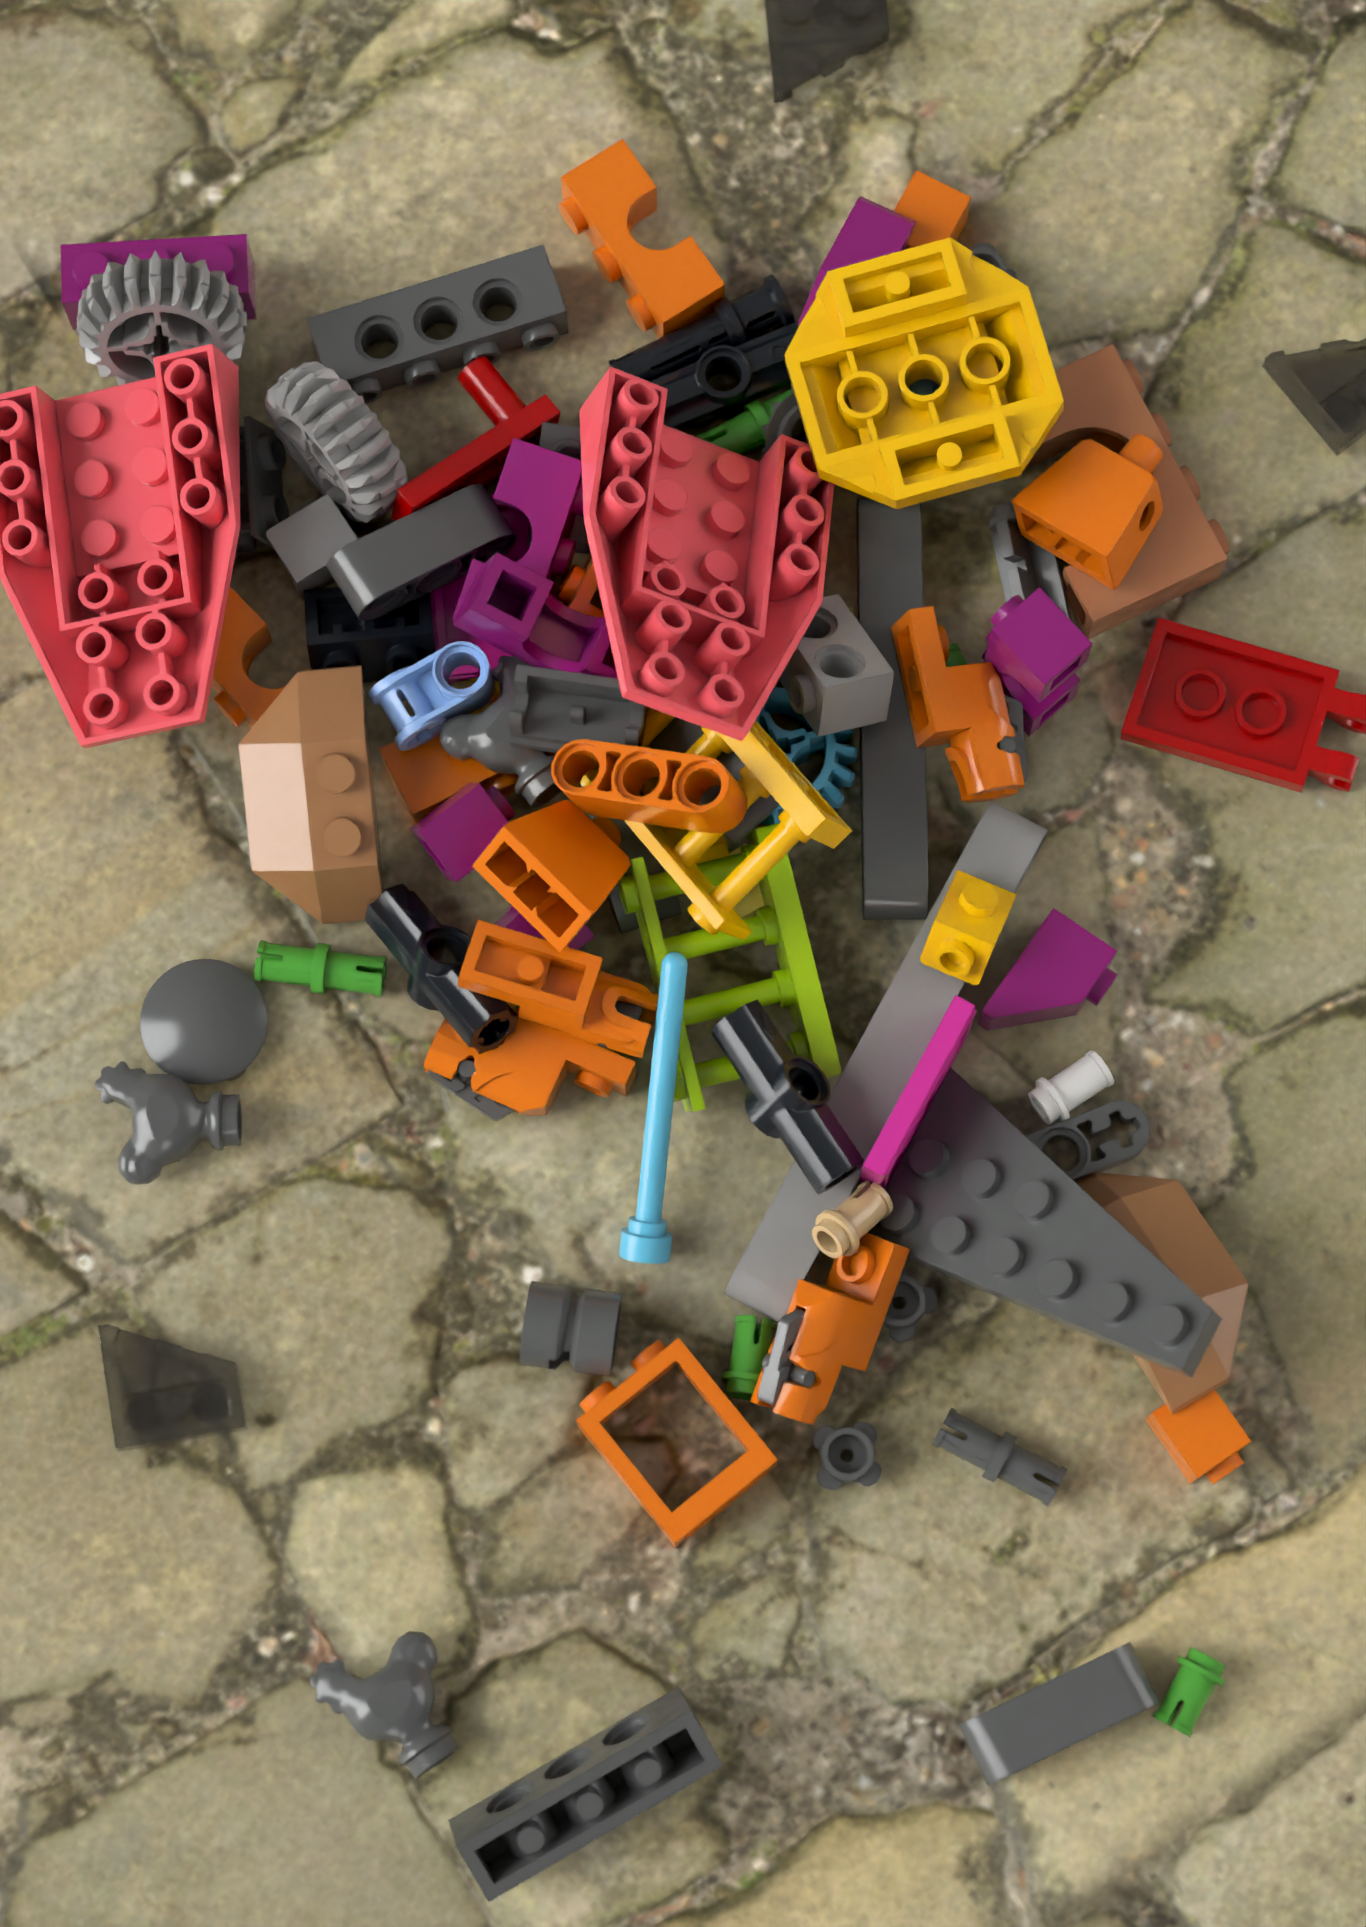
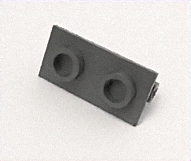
(261, 476)
(1023, 563)

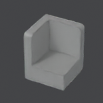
(309, 541)

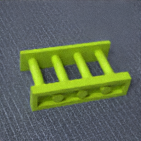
(791, 986)

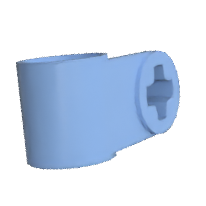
(430, 695)

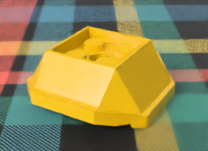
(912, 319)

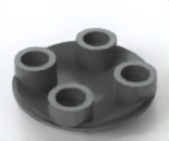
(204, 1021)

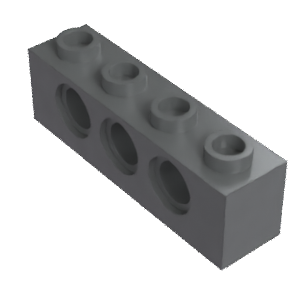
(460, 299)
(583, 1794)

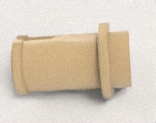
(840, 1229)

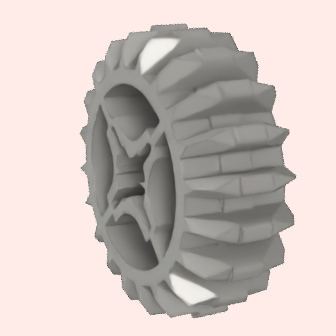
(156, 311)
(336, 440)

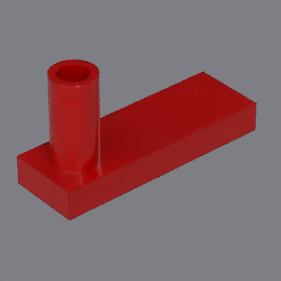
(486, 455)

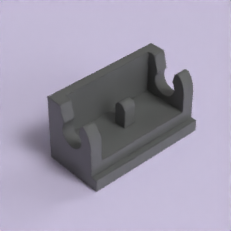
(570, 706)

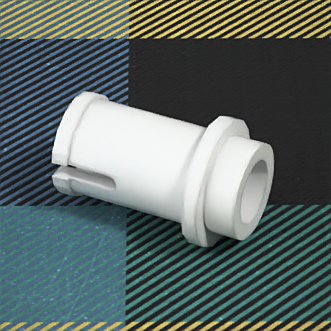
(1070, 1088)

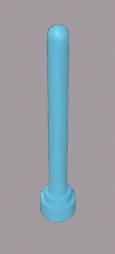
(647, 1234)

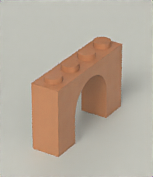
(1184, 546)

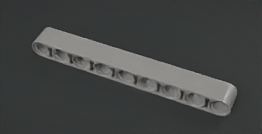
(876, 1074)

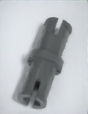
(1000, 1457)

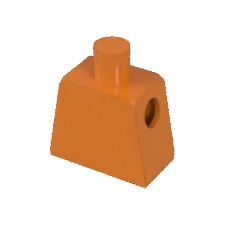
(1095, 507)
(555, 868)

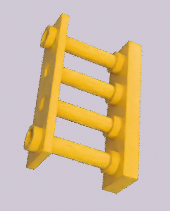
(765, 774)

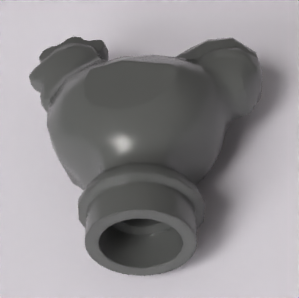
(488, 740)
(166, 1119)
(392, 1702)

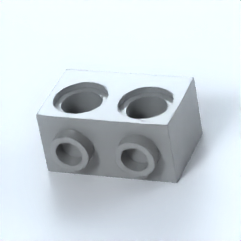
(838, 673)

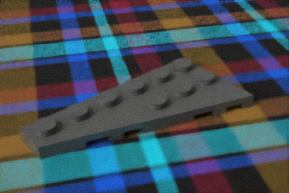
(1010, 1222)

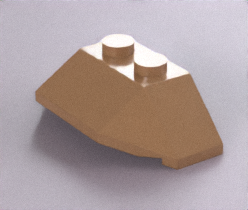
(314, 796)
(1177, 1234)

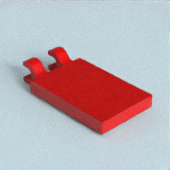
(1241, 708)

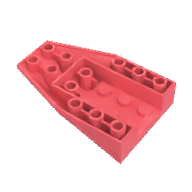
(124, 540)
(698, 556)

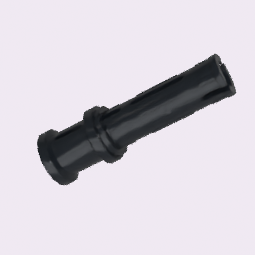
(728, 325)

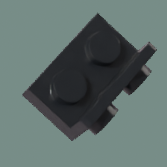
(379, 645)

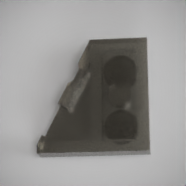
(819, 37)
(1326, 388)
(167, 1391)

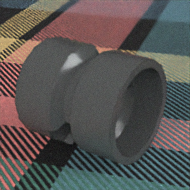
(570, 1328)

